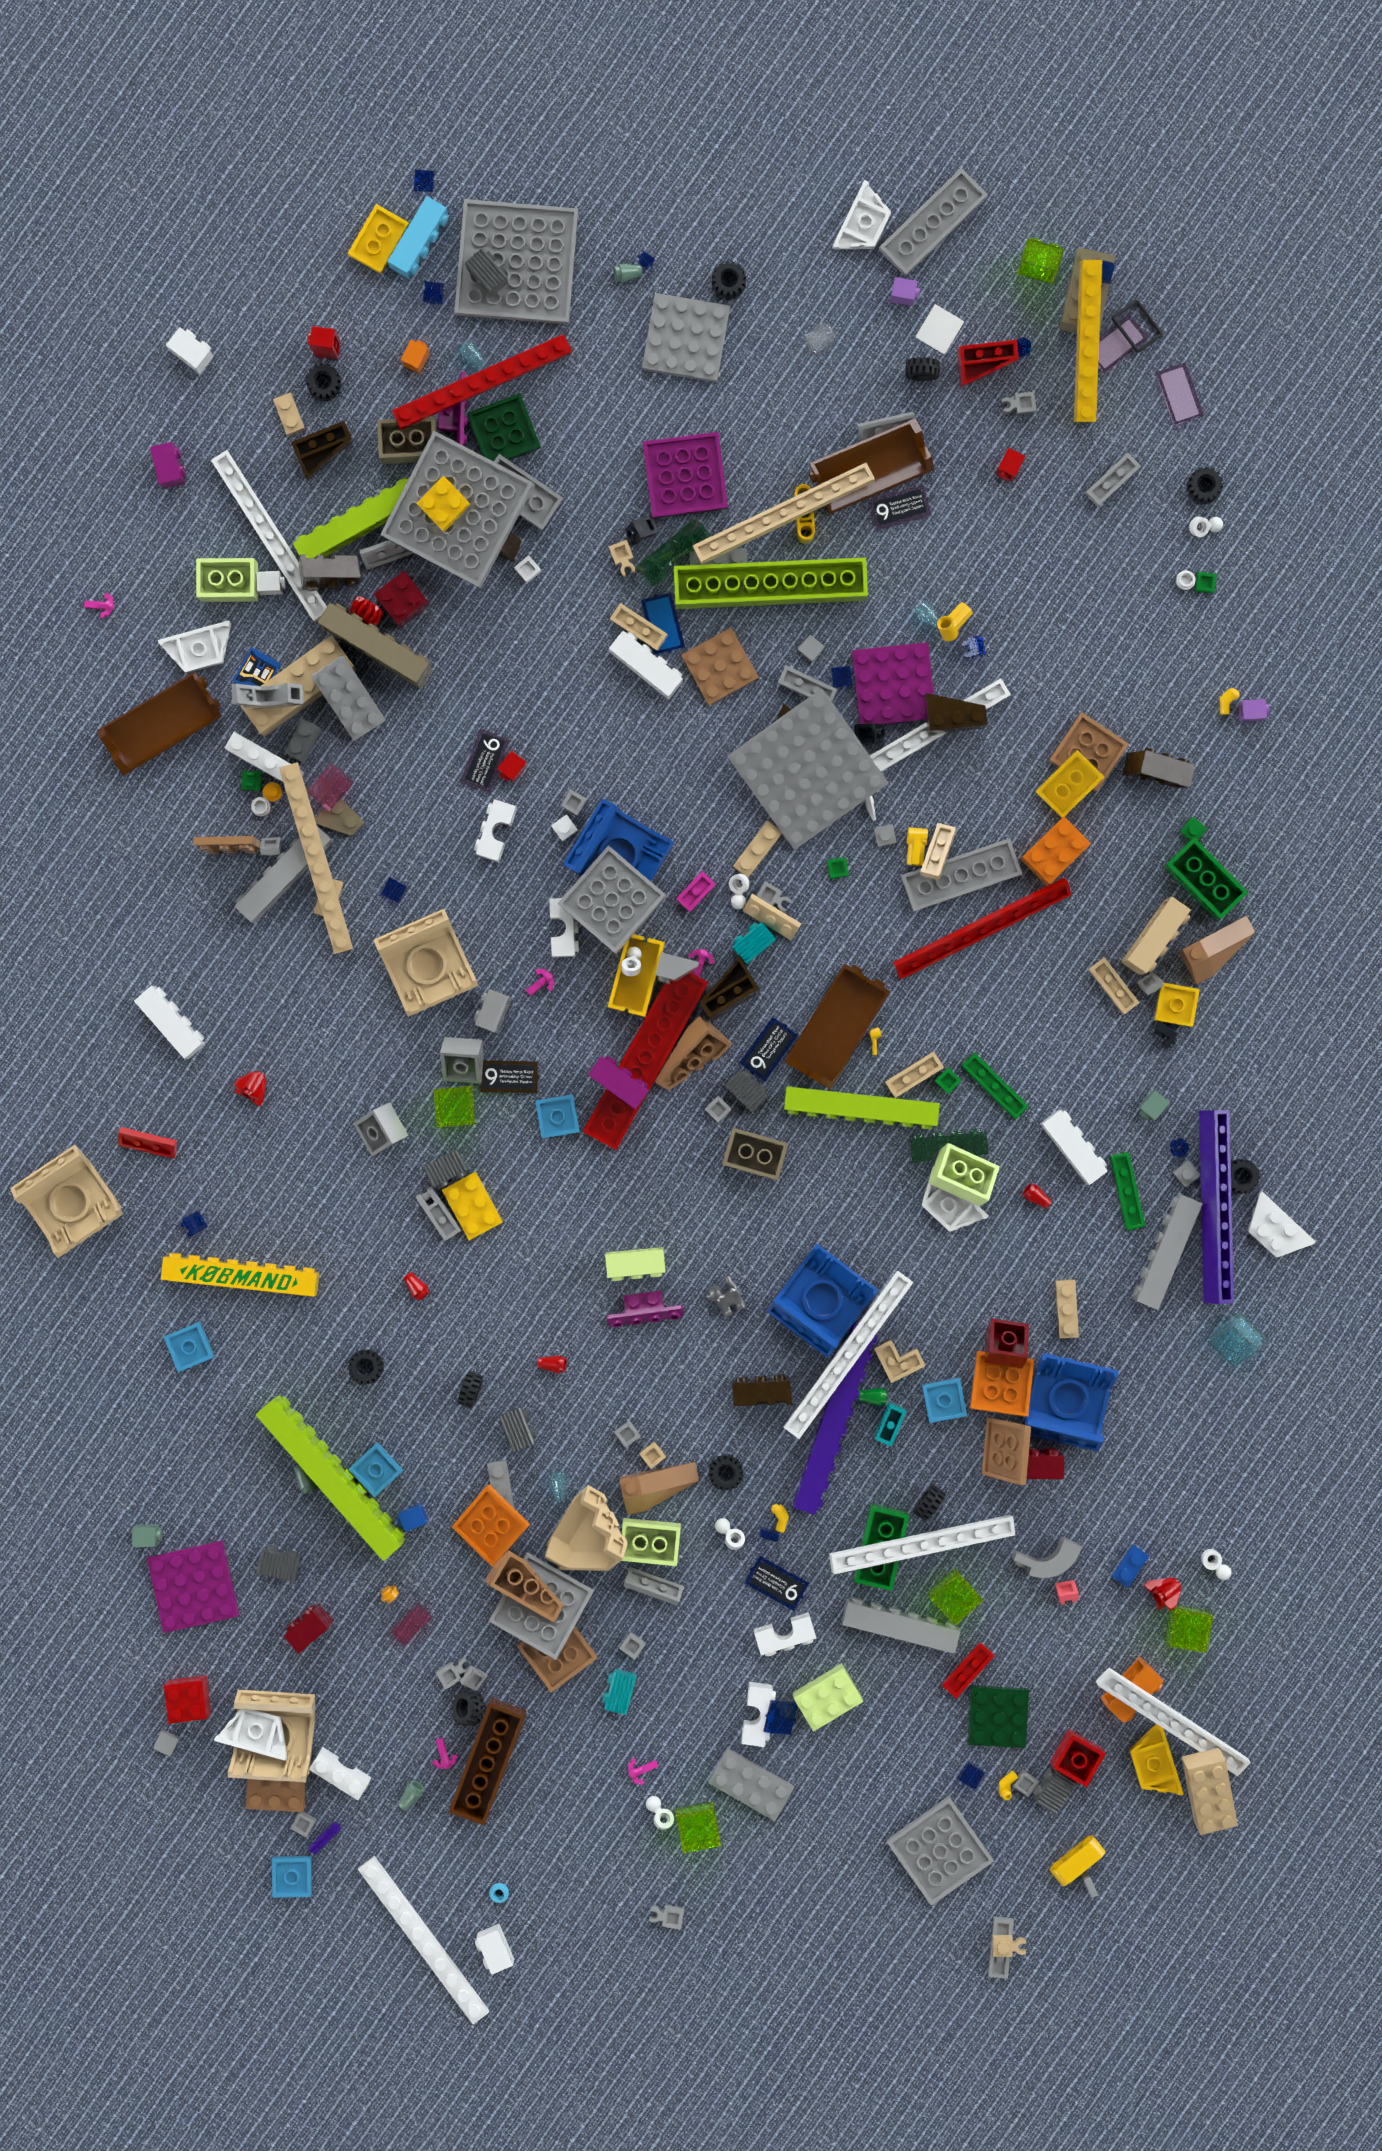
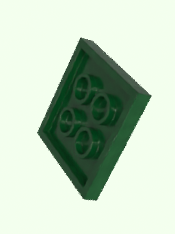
(504, 429)
(998, 1716)

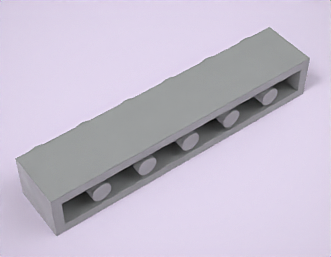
(276, 880)
(1167, 1251)
(900, 1626)

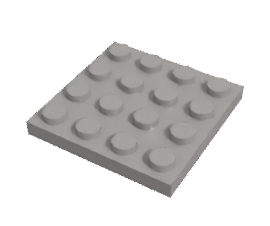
(686, 337)
(612, 899)
(532, 1627)
(940, 1850)

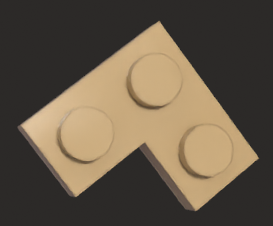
(895, 1365)

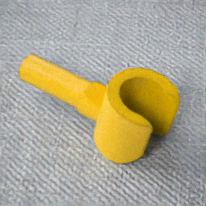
(874, 1034)

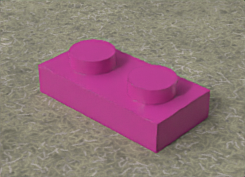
(695, 891)

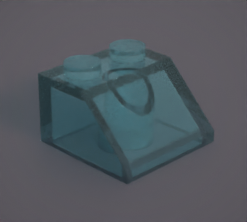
(1237, 1339)

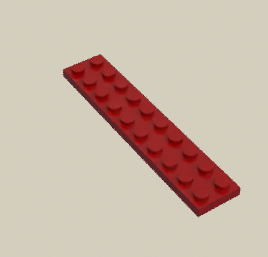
(647, 1055)

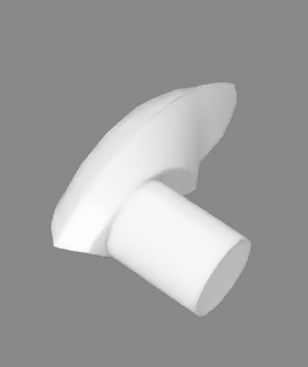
(869, 802)

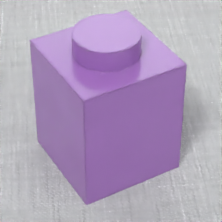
(904, 291)
(1253, 710)

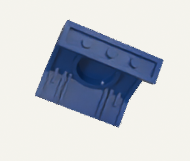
(625, 835)
(822, 1300)
(1069, 1401)

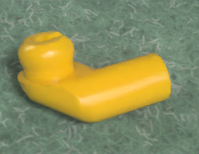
(782, 1516)

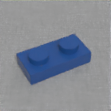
(1130, 1565)

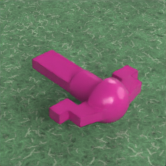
(108, 606)
(702, 954)
(547, 978)
(446, 1763)
(633, 1773)

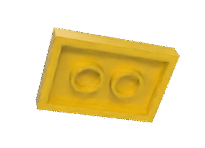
(378, 239)
(1069, 784)
(472, 1206)

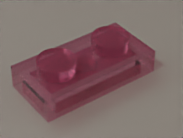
(411, 1624)

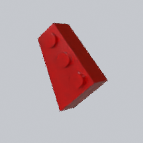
(984, 359)

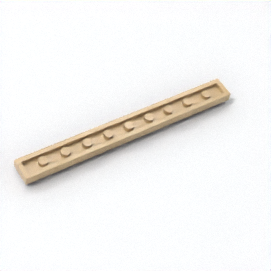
(783, 513)
(316, 857)

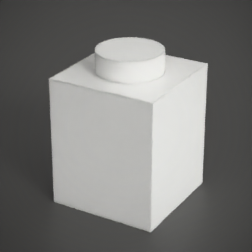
(270, 583)

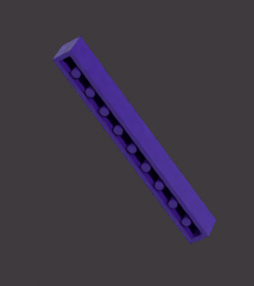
(1216, 1206)
(828, 1436)

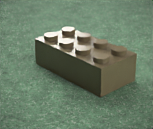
(1070, 309)

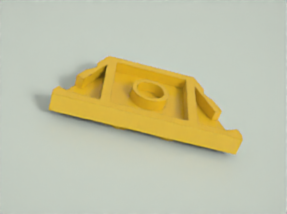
(1155, 1763)

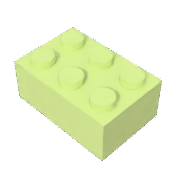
(226, 579)
(964, 1174)
(635, 1263)
(651, 1541)
(827, 1697)

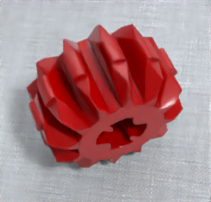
(366, 610)

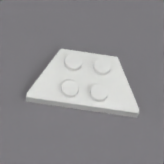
(864, 221)
(198, 647)
(950, 1209)
(1276, 1229)
(255, 1732)

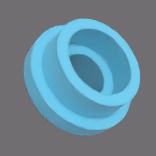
(499, 1898)

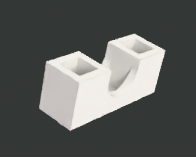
(499, 814)
(565, 944)
(770, 1641)
(759, 1697)
(348, 1780)

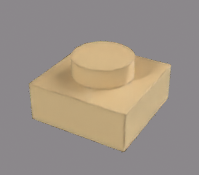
(652, 1455)

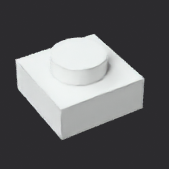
(527, 569)
(564, 828)

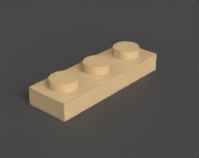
(638, 626)
(757, 849)
(938, 851)
(771, 917)
(1113, 986)
(914, 1074)
(1066, 1308)

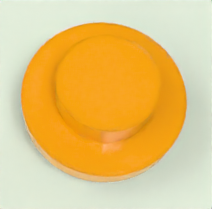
(272, 792)
(389, 1593)

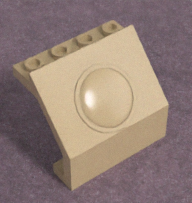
(425, 962)
(67, 1200)
(298, 1724)

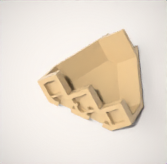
(587, 1535)

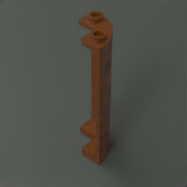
(890, 455)
(159, 723)
(837, 1026)

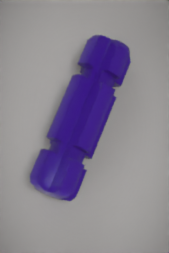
(324, 1838)

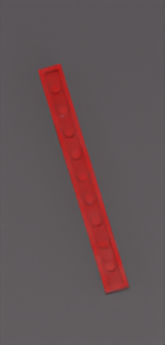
(481, 381)
(982, 928)

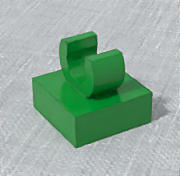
(251, 781)

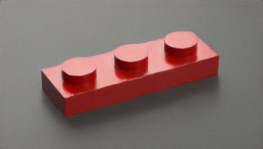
(147, 1142)
(968, 1670)

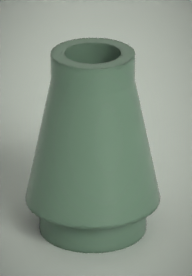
(626, 272)
(304, 1481)
(411, 1794)

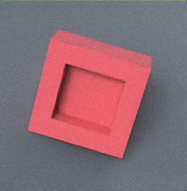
(1067, 1591)

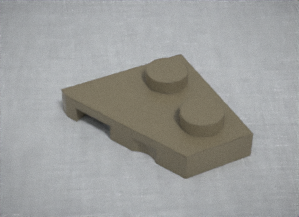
(340, 819)

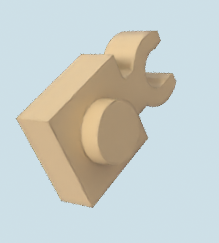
(622, 555)
(1004, 1945)

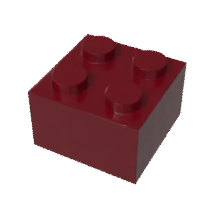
(402, 599)
(1006, 1343)
(1045, 1464)
(307, 1629)

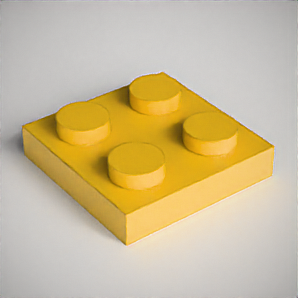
(443, 503)
(1176, 1004)

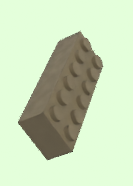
(374, 645)

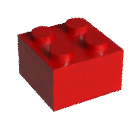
(187, 1699)
(1077, 1757)

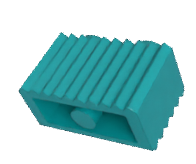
(753, 943)
(890, 1424)
(620, 1691)

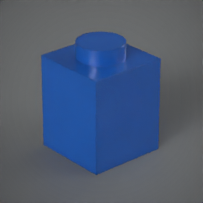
(412, 1517)

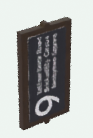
(510, 1076)

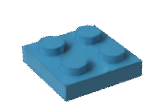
(557, 1116)
(189, 1346)
(944, 1400)
(375, 1469)
(291, 1876)

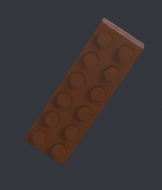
(487, 1761)

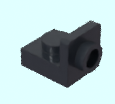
(641, 529)
(870, 732)
(1163, 1031)

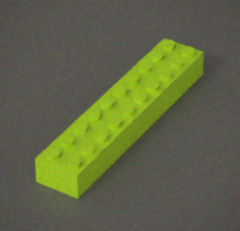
(770, 583)
(331, 1477)

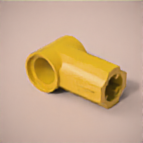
(950, 624)
(916, 846)

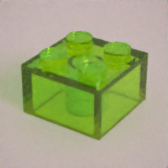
(1040, 260)
(455, 1106)
(955, 1596)
(1189, 1628)
(698, 1827)

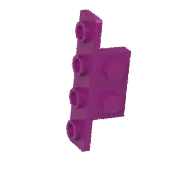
(453, 419)
(644, 1308)

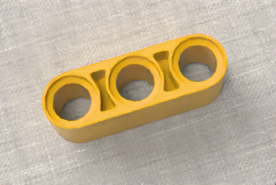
(804, 523)
(1077, 1860)

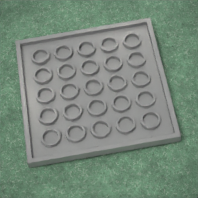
(535, 250)
(480, 532)
(808, 769)

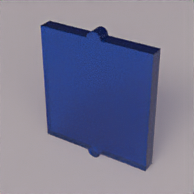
(780, 1717)

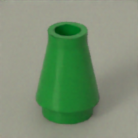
(874, 1396)

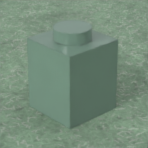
(1153, 1105)
(146, 1535)

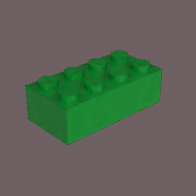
(1205, 879)
(881, 1526)

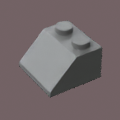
(674, 968)
(493, 1010)
(462, 1060)
(380, 1129)

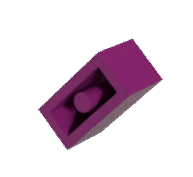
(168, 465)

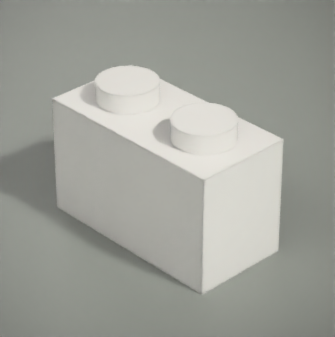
(189, 350)
(494, 1949)

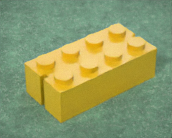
(636, 991)

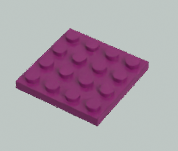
(685, 475)
(892, 683)
(193, 1586)

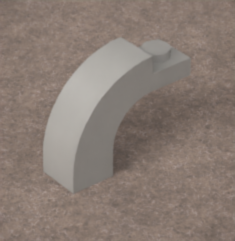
(267, 696)
(1053, 1565)

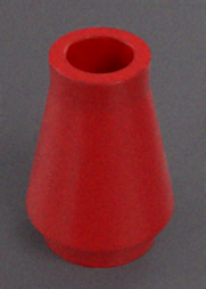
(1035, 1195)
(416, 1287)
(553, 1364)

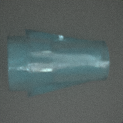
(471, 354)
(927, 614)
(558, 1485)

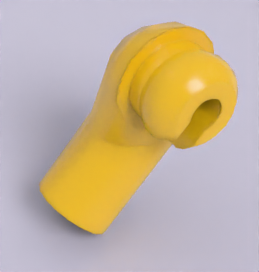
(1230, 695)
(1005, 1785)

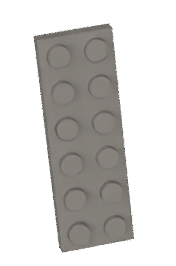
(933, 222)
(963, 875)

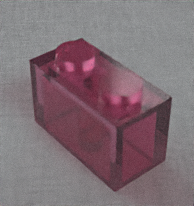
(330, 787)

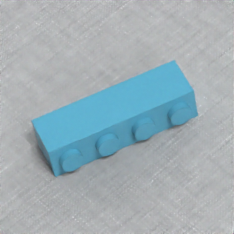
(418, 237)

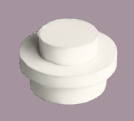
(1185, 580)
(260, 806)

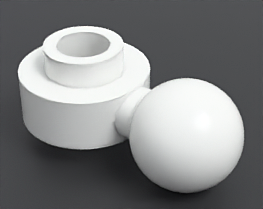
(1214, 525)
(738, 900)
(631, 965)
(723, 1526)
(1222, 1571)
(654, 1805)

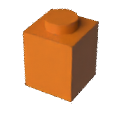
(415, 356)

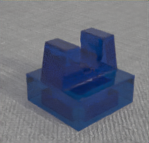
(433, 292)
(976, 646)
(194, 1223)

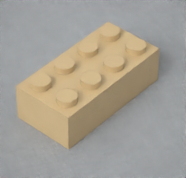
(1155, 936)
(1209, 1791)

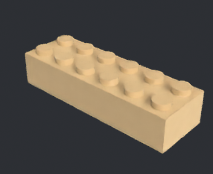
(300, 673)

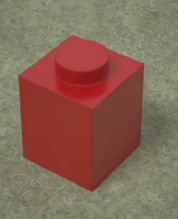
(1010, 465)
(511, 767)

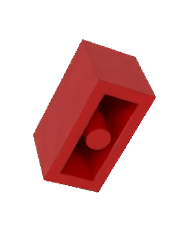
(324, 342)

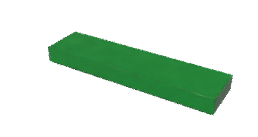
(994, 1086)
(1127, 1191)

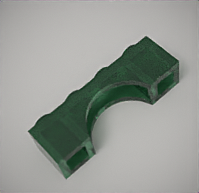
(657, 564)
(923, 1148)

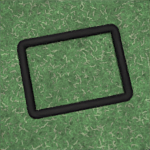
(1148, 317)

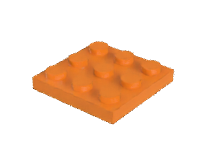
(1001, 1387)
(490, 1525)

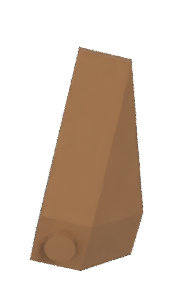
(1210, 953)
(696, 1047)
(651, 1487)
(520, 1582)

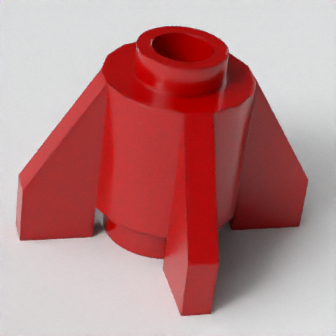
(252, 1087)
(1165, 1592)

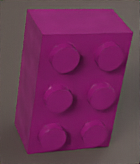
(619, 1081)

